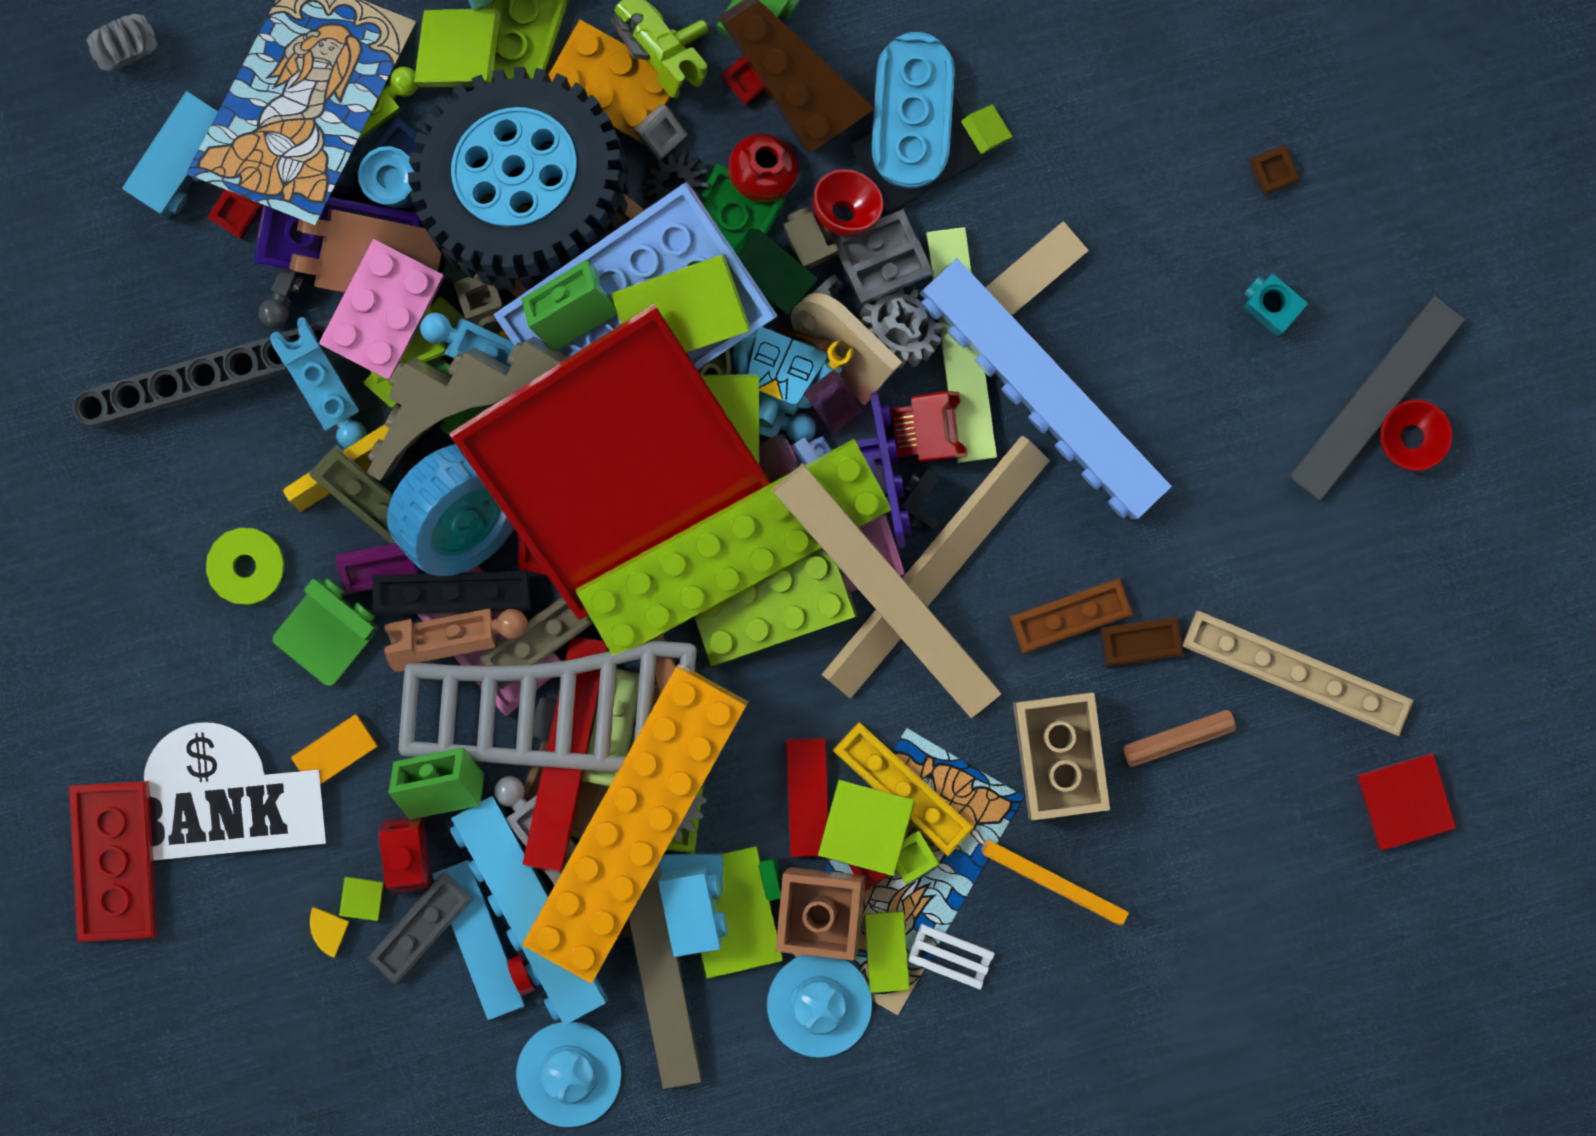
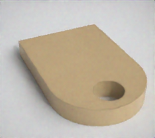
(871, 360)

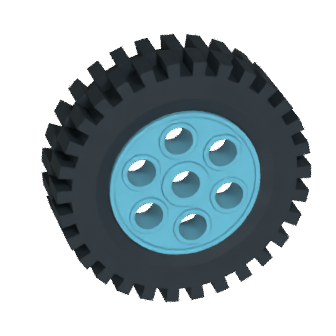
(563, 217)

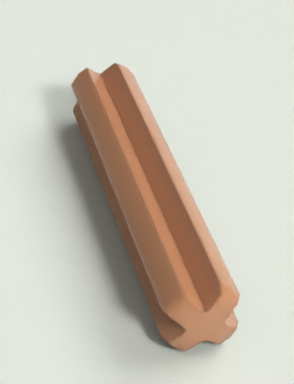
(1179, 738)

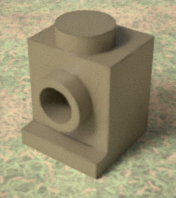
(809, 239)
(481, 305)

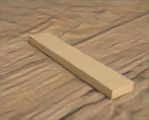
(1297, 673)

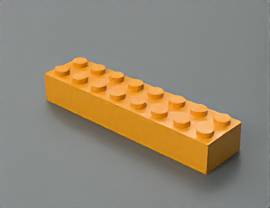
(635, 823)

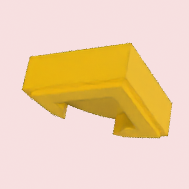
(327, 930)

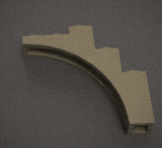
(431, 395)

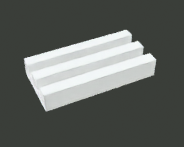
(981, 968)

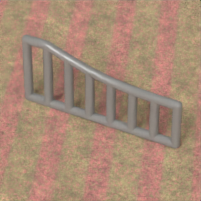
(528, 676)

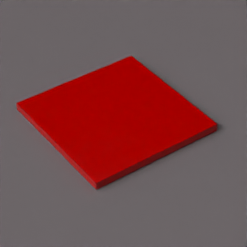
(609, 454)

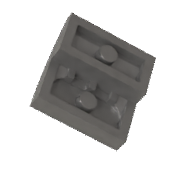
(883, 258)

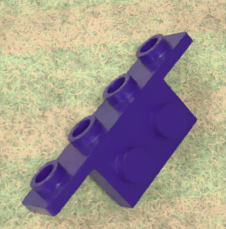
(879, 455)

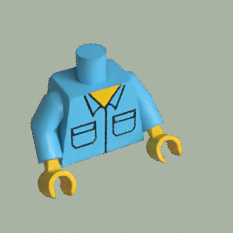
(784, 370)

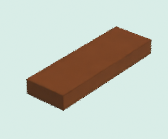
(1070, 615)

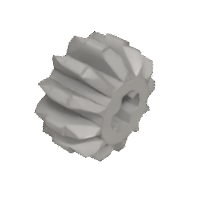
(121, 42)

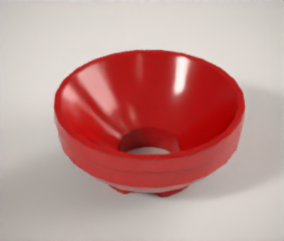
(758, 182)
(850, 190)
(1435, 432)

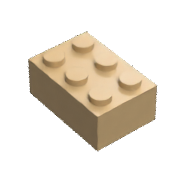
(1061, 756)

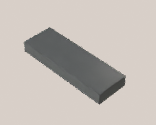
(420, 928)

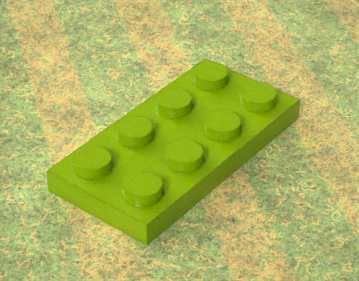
(777, 609)

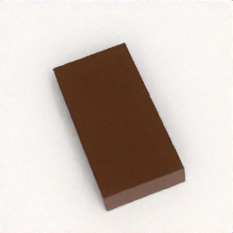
(1141, 641)

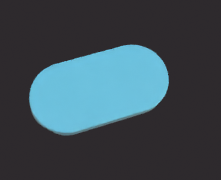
(913, 110)

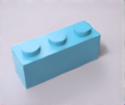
(161, 173)

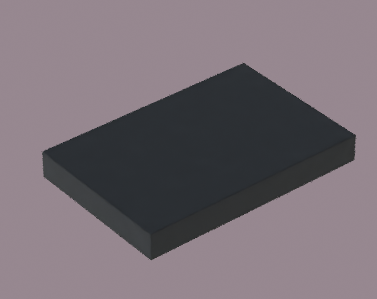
(961, 157)

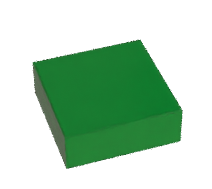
(771, 878)

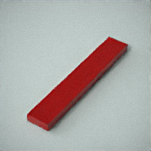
(561, 787)

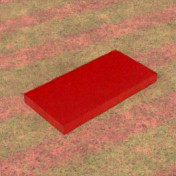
(113, 861)

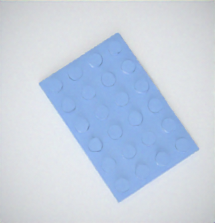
(655, 242)

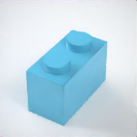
(692, 910)

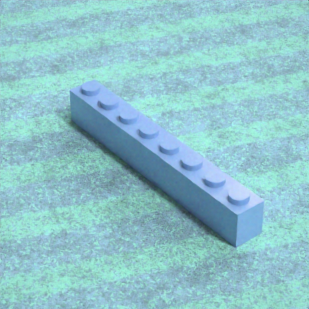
(1044, 389)

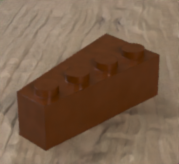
(798, 82)

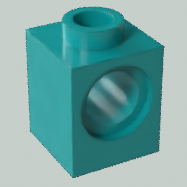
(1291, 303)

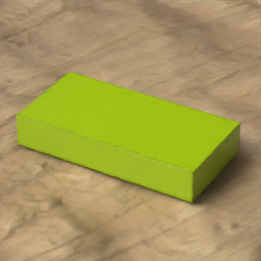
(886, 951)

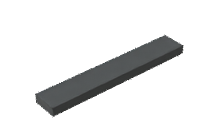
(1376, 398)

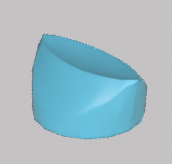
(385, 177)

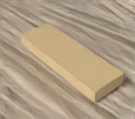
(1037, 268)

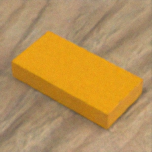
(336, 749)

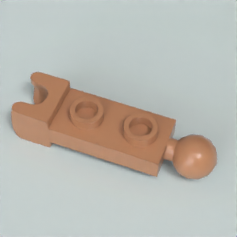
(449, 636)

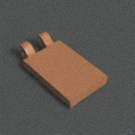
(347, 241)

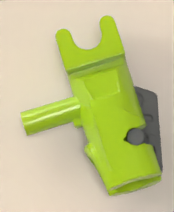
(663, 48)

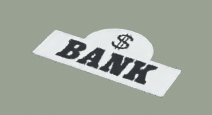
(217, 800)

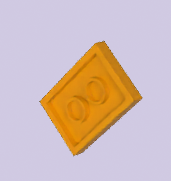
(606, 70)

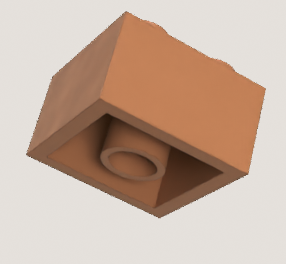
(820, 913)

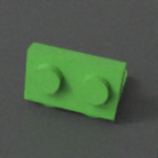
(325, 631)

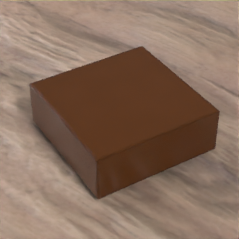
(1274, 170)

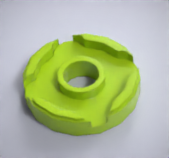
(223, 559)

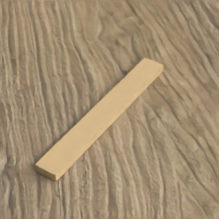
(941, 560)
(886, 590)

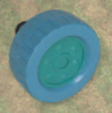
(444, 513)

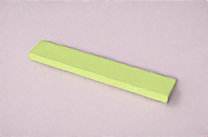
(961, 370)

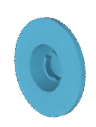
(819, 1005)
(568, 1074)

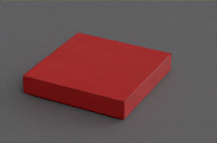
(1406, 801)

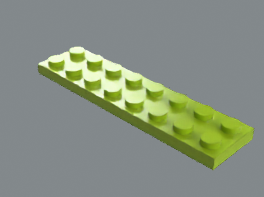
(722, 555)

